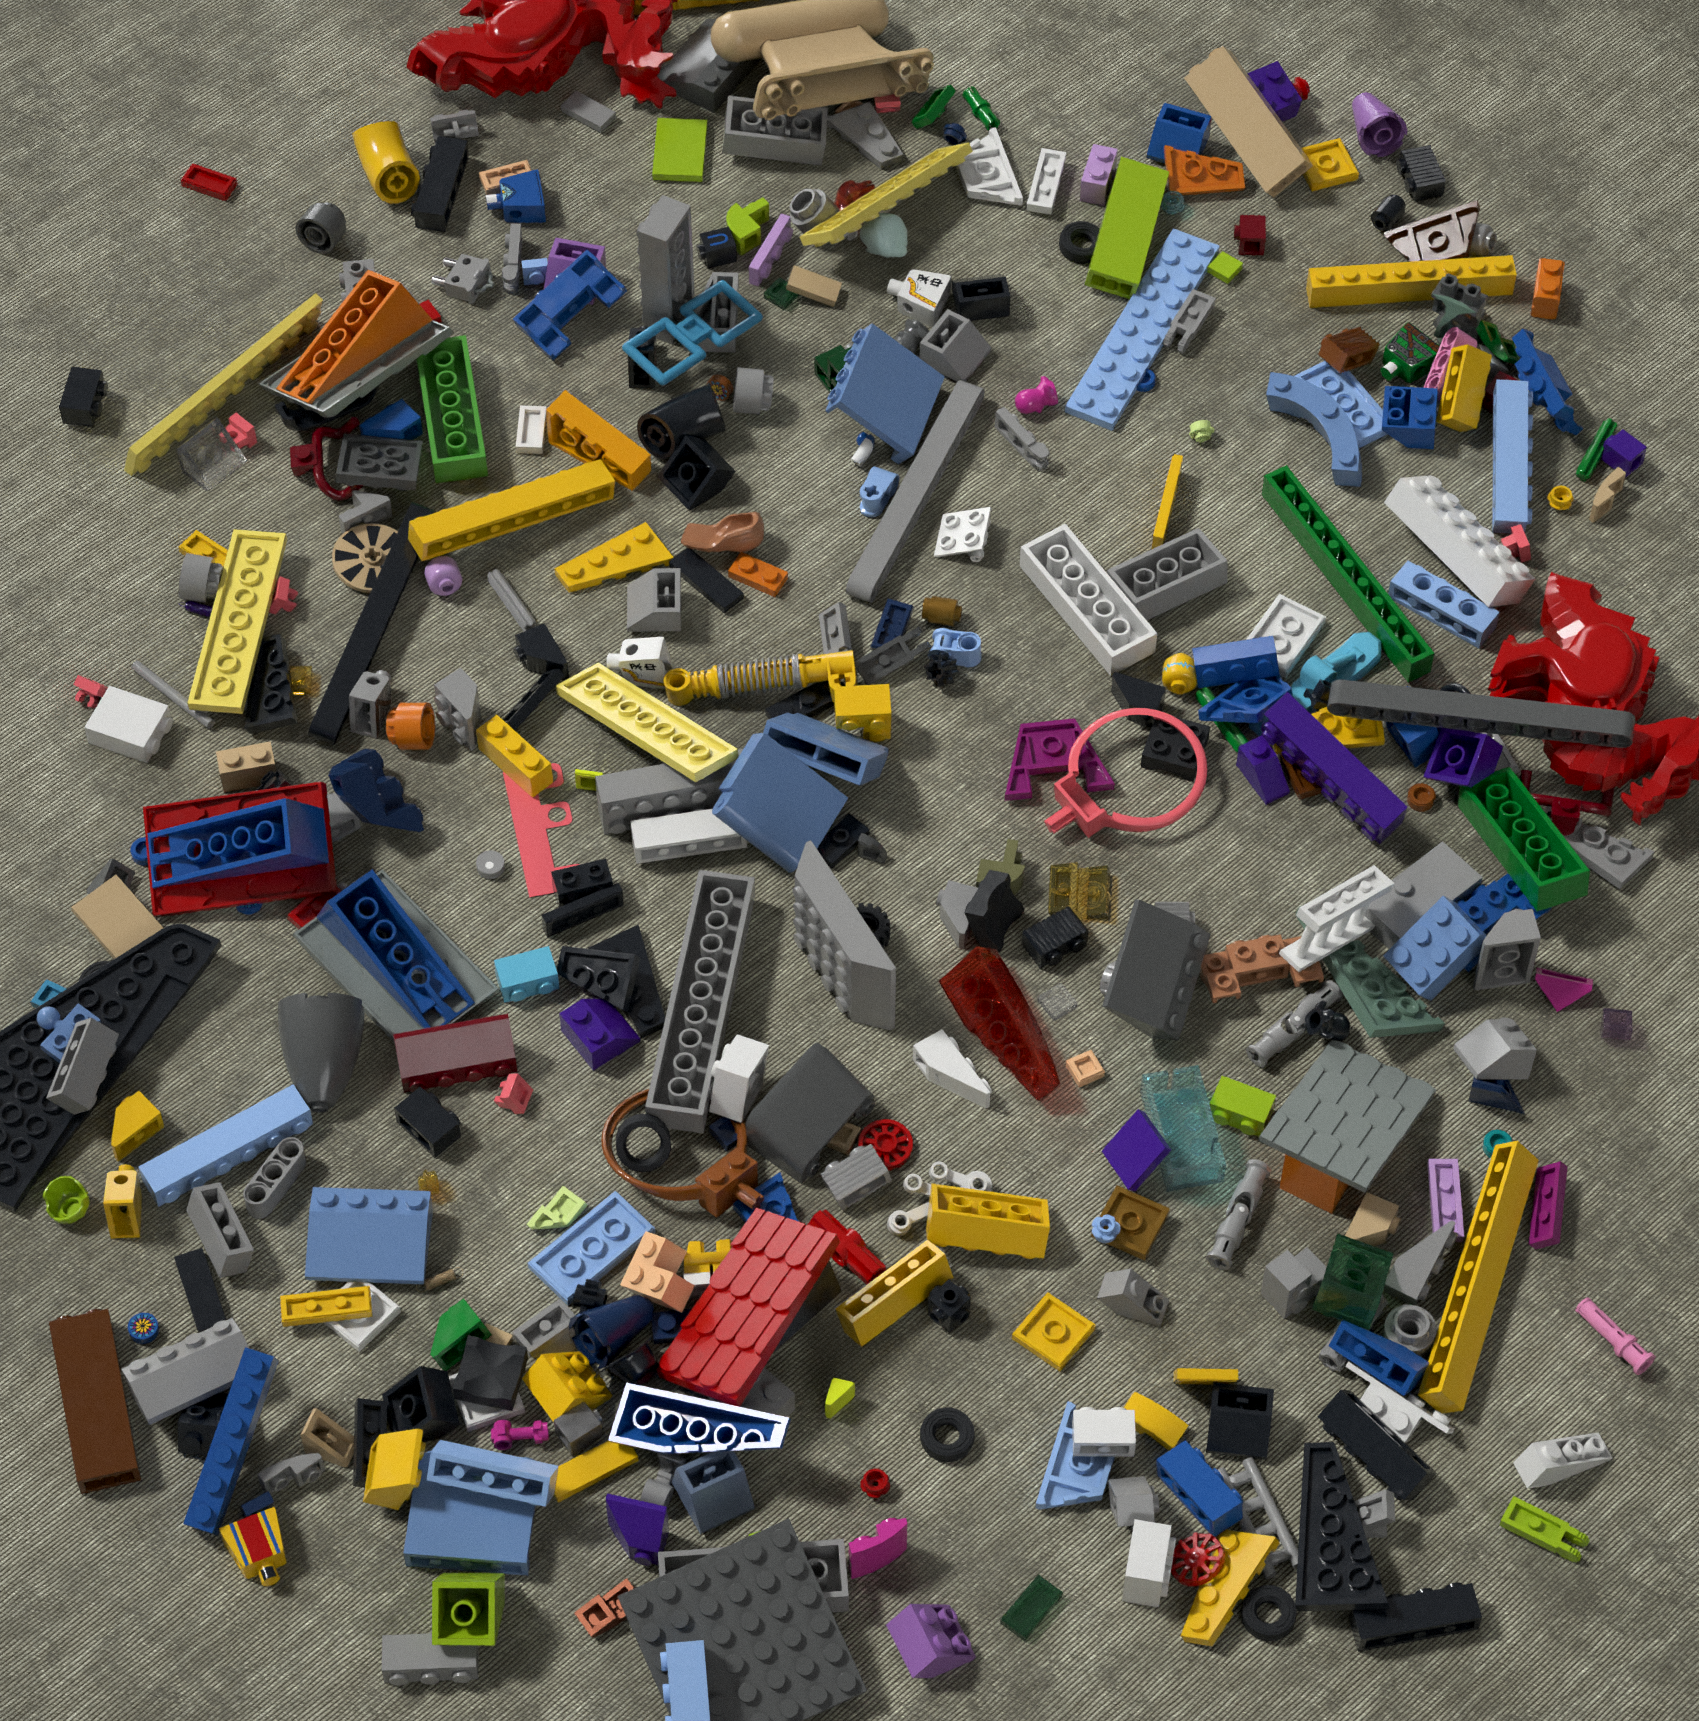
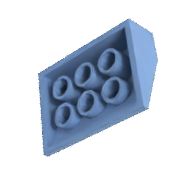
(368, 1235)

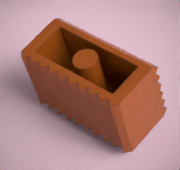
(1348, 349)

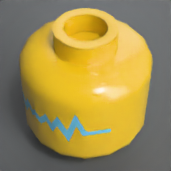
(1179, 673)

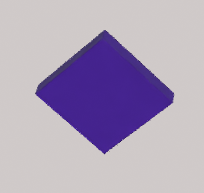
(1136, 1150)

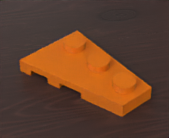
(1201, 174)

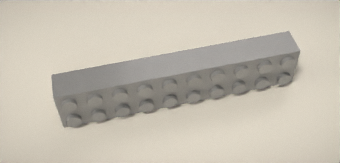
(701, 1000)

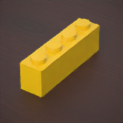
(894, 1293)

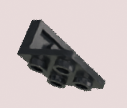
(199, 1425)

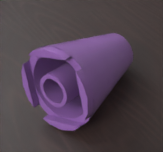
(1377, 125)

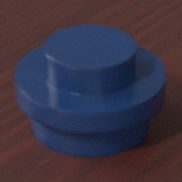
(954, 134)

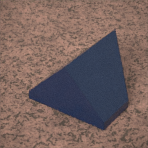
(1495, 1093)

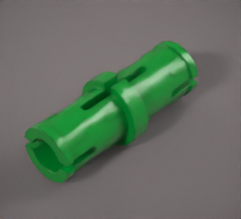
(981, 108)

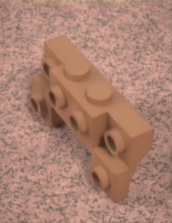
(1249, 964)

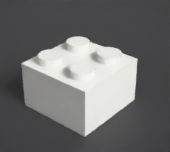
(738, 1077)
(1148, 1563)

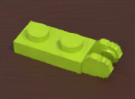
(1543, 1529)

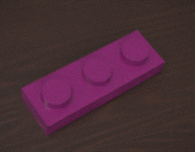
(1548, 1205)

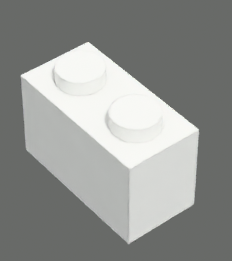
(1103, 1432)

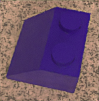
(1463, 757)
(597, 1031)

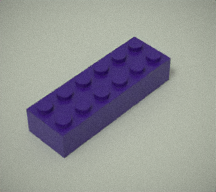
(1333, 768)

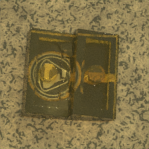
(1081, 889)

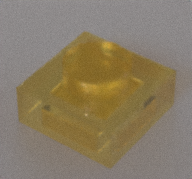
(301, 679)

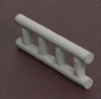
(1264, 1500)

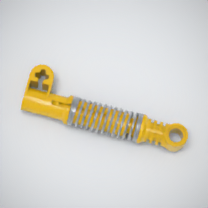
(759, 676)

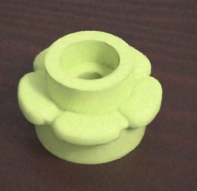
(1201, 430)

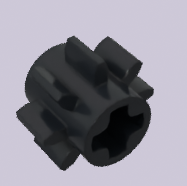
(941, 669)
(590, 1295)

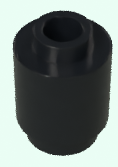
(1388, 212)

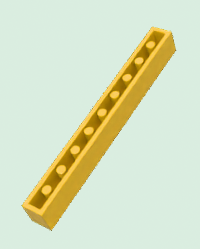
(1478, 1278)

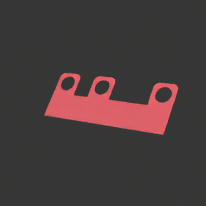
(530, 827)

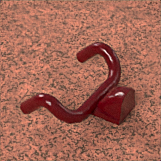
(311, 457)
(1566, 811)

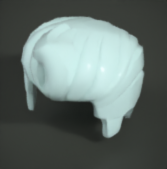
(885, 236)

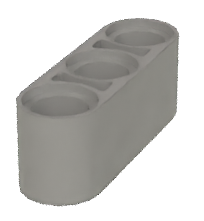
(276, 1165)

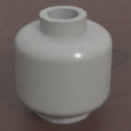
(1483, 240)

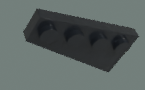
(271, 690)
(645, 1004)

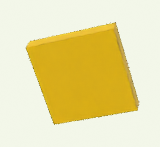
(1330, 165)
(1053, 1331)
(1205, 1376)

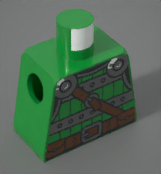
(1409, 354)

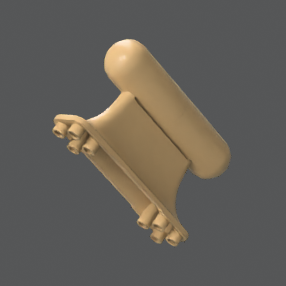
(819, 54)

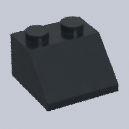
(695, 472)
(422, 1402)

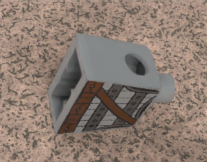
(370, 691)

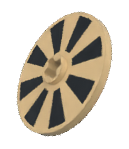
(352, 555)

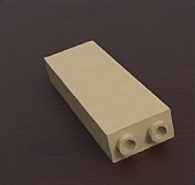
(1248, 121)

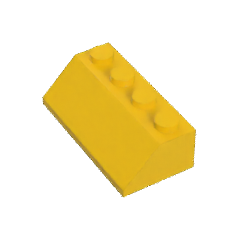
(987, 1221)

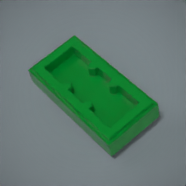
(933, 106)

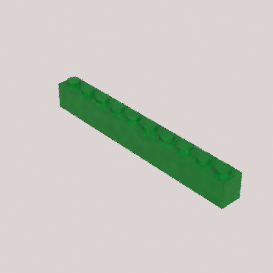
(1347, 573)

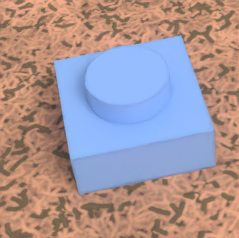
(534, 271)

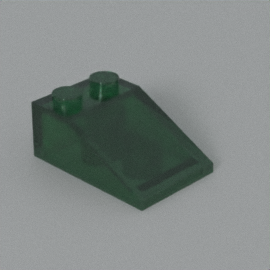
(1353, 1281)

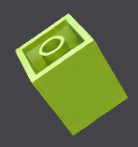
(467, 1608)

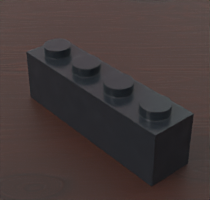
(440, 184)
(1376, 1445)
(1417, 1617)

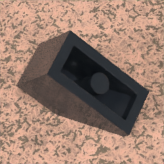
(540, 651)
(1137, 694)

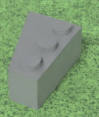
(719, 312)

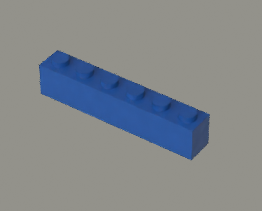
(231, 1441)

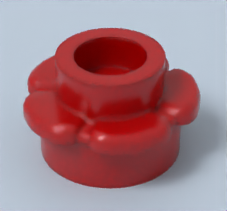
(872, 1476)

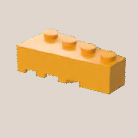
(590, 438)

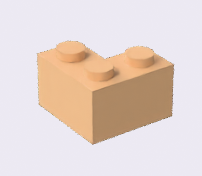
(655, 1273)

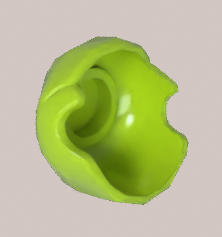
(66, 1200)

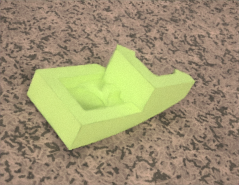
(559, 1212)

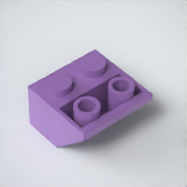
(565, 252)
(930, 1639)

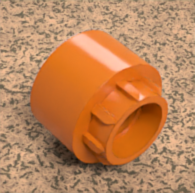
(411, 726)

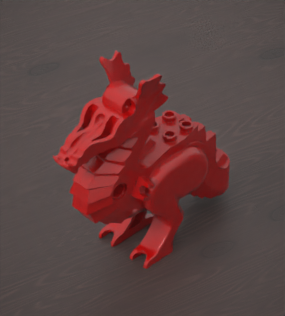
(536, 42)
(1599, 663)

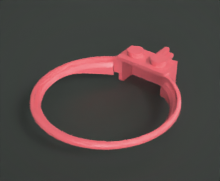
(1081, 809)

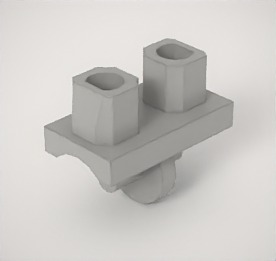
(455, 125)

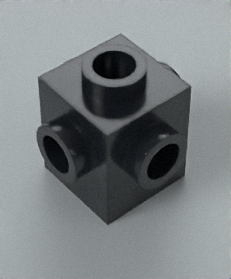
(949, 1305)

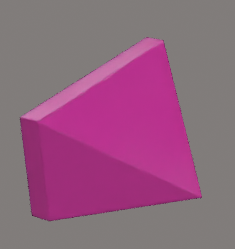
(1562, 988)

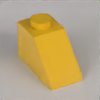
(134, 1124)

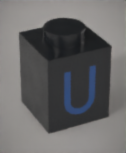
(717, 247)

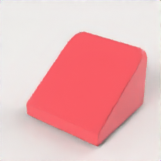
(887, 103)

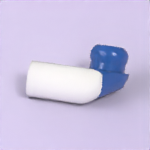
(866, 444)

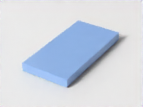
(1352, 397)
(591, 1247)

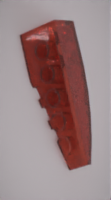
(1001, 1018)

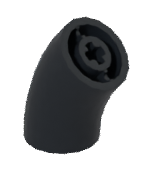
(688, 414)

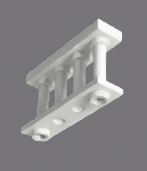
(1336, 918)

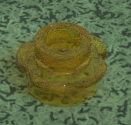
(429, 1182)

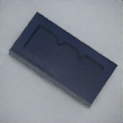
(892, 622)

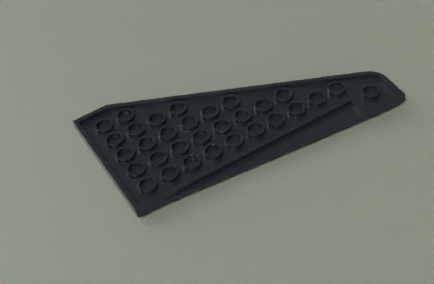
(128, 997)

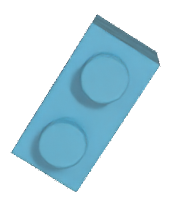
(526, 974)

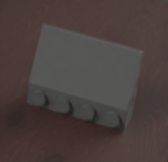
(702, 74)
(1156, 971)

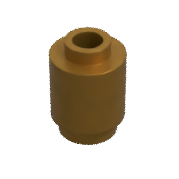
(941, 610)

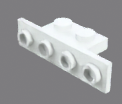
(1397, 1411)

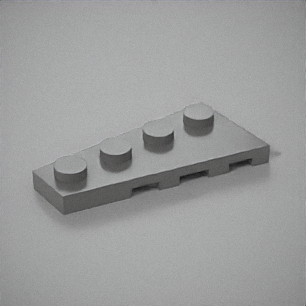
(1606, 855)

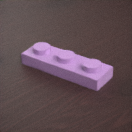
(770, 250)
(1445, 1195)

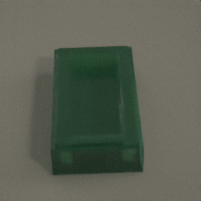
(1031, 1607)

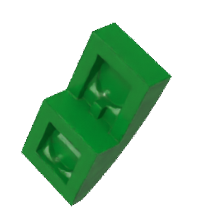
(1499, 346)

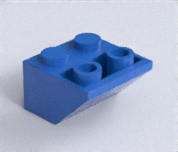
(1179, 129)
(1410, 415)

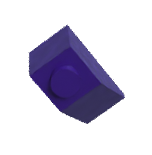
(1262, 769)

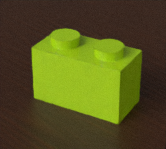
(1242, 1106)

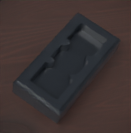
(841, 840)

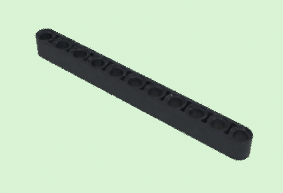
(368, 631)

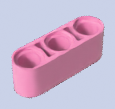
(1453, 338)

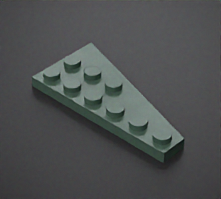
(1377, 994)

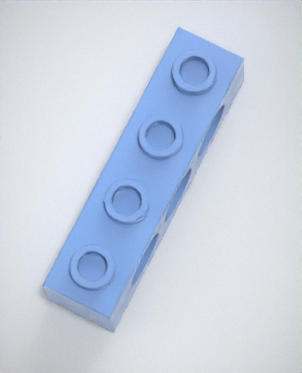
(1443, 604)

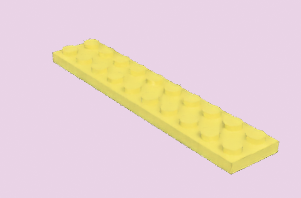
(228, 381)

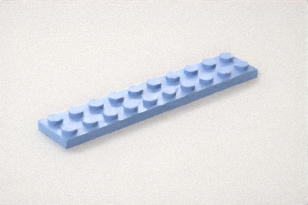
(1141, 330)

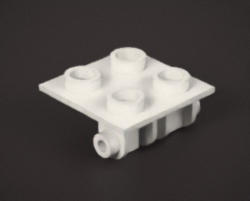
(964, 533)

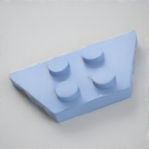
(1071, 1477)

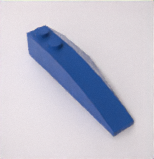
(688, 1424)

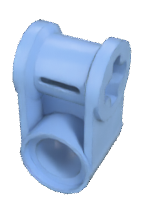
(877, 491)
(958, 645)

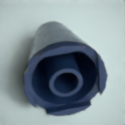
(609, 1328)

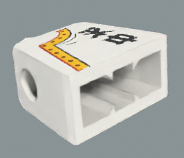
(921, 295)
(642, 661)

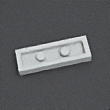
(1046, 181)

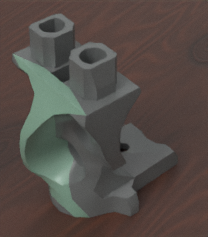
(1462, 307)

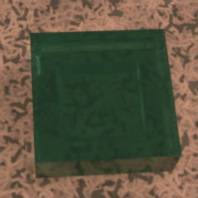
(779, 295)

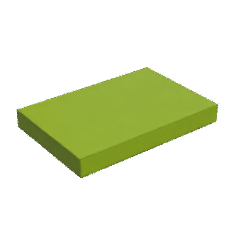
(679, 149)

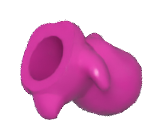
(1035, 399)

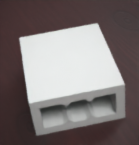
(128, 724)

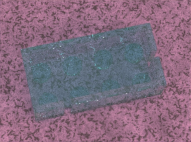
(1187, 1127)

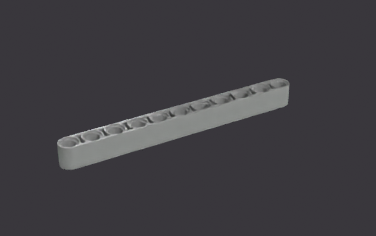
(915, 491)

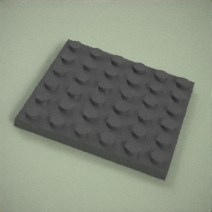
(763, 1629)

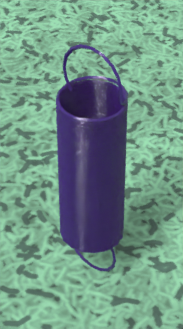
(198, 608)

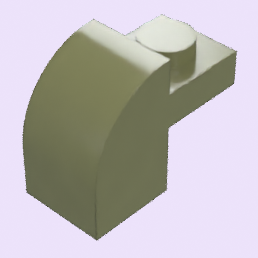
(1011, 865)

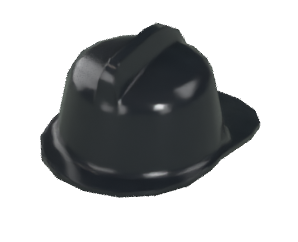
(634, 1367)

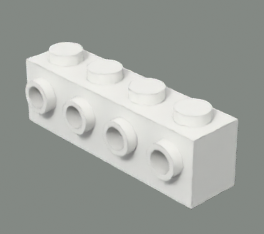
(682, 836)

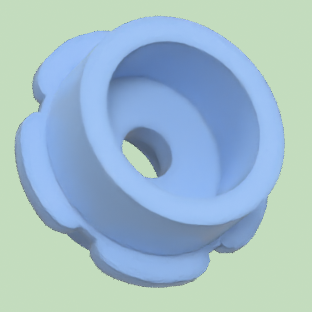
(1105, 1235)

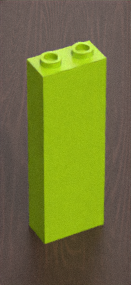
(1126, 228)

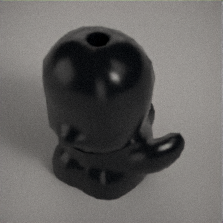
(1327, 1023)

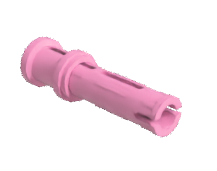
(1624, 1345)

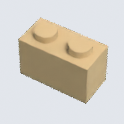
(245, 765)

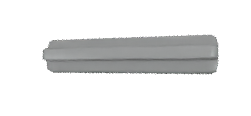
(511, 600)

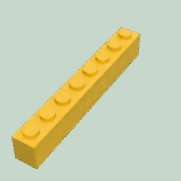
(1406, 280)
(511, 509)

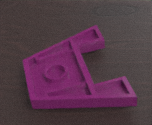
(1046, 749)

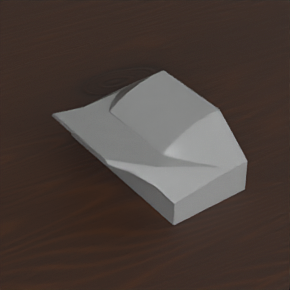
(547, 1331)

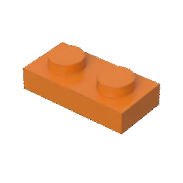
(758, 574)

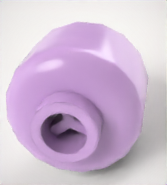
(441, 574)

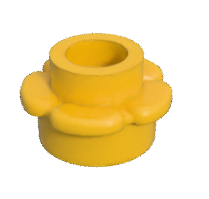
(1560, 498)

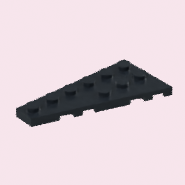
(1333, 1550)

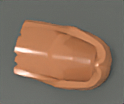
(733, 533)

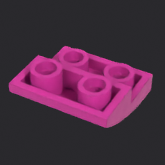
(873, 1553)

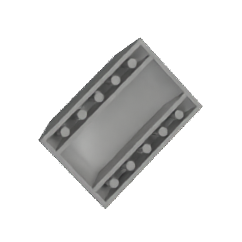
(842, 945)

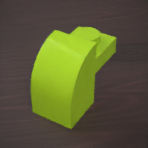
(746, 224)

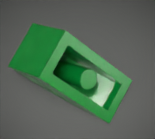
(453, 1333)

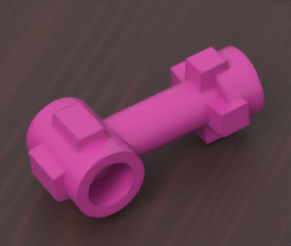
(503, 1433)

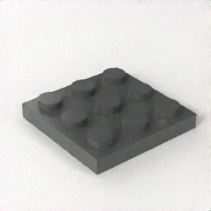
(379, 462)

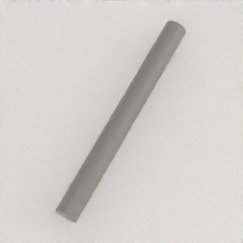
(171, 693)

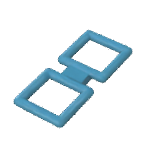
(692, 332)

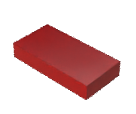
(209, 182)

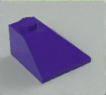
(639, 1527)

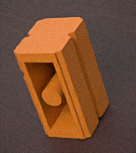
(1547, 288)

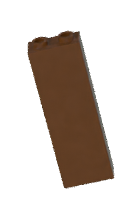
(94, 1401)

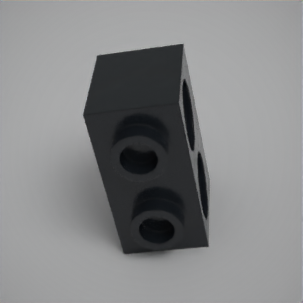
(580, 881)

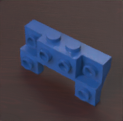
(564, 299)
(1545, 381)
(1491, 902)

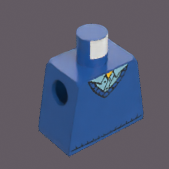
(519, 198)

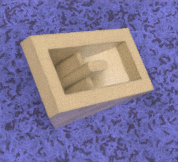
(328, 1439)

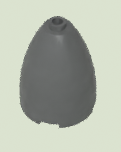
(320, 1044)

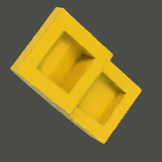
(1156, 1421)

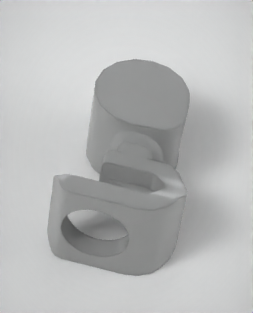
(660, 1490)

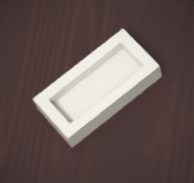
(531, 429)

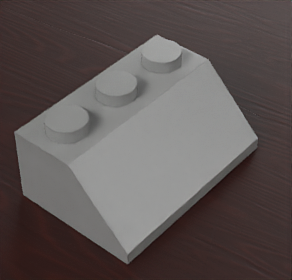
(1508, 951)

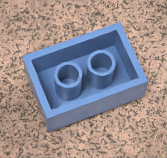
(1436, 948)

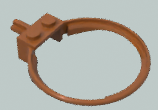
(716, 1188)

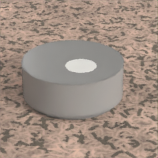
(490, 864)

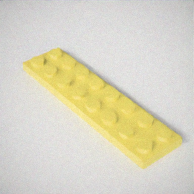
(886, 195)
(237, 622)
(647, 722)

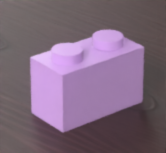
(1098, 174)

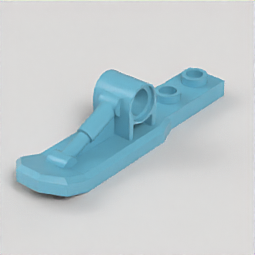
(1347, 662)

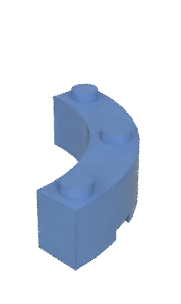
(1310, 402)

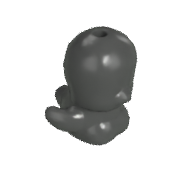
(912, 334)

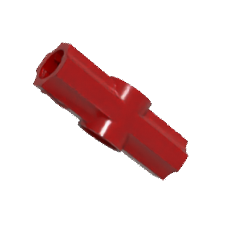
(851, 1249)

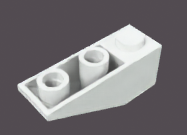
(946, 1067)
(1560, 1458)

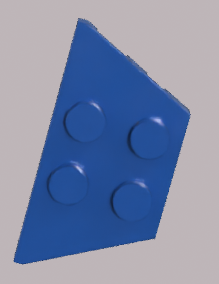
(1245, 701)

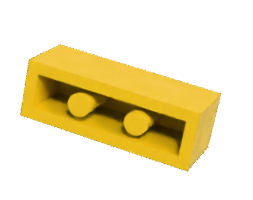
(1464, 388)
(514, 756)

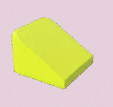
(586, 779)
(838, 1396)

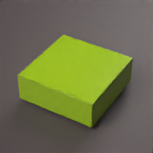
(1225, 267)

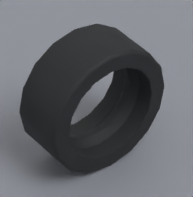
(653, 1162)

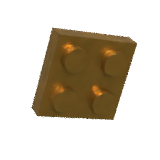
(1139, 1221)

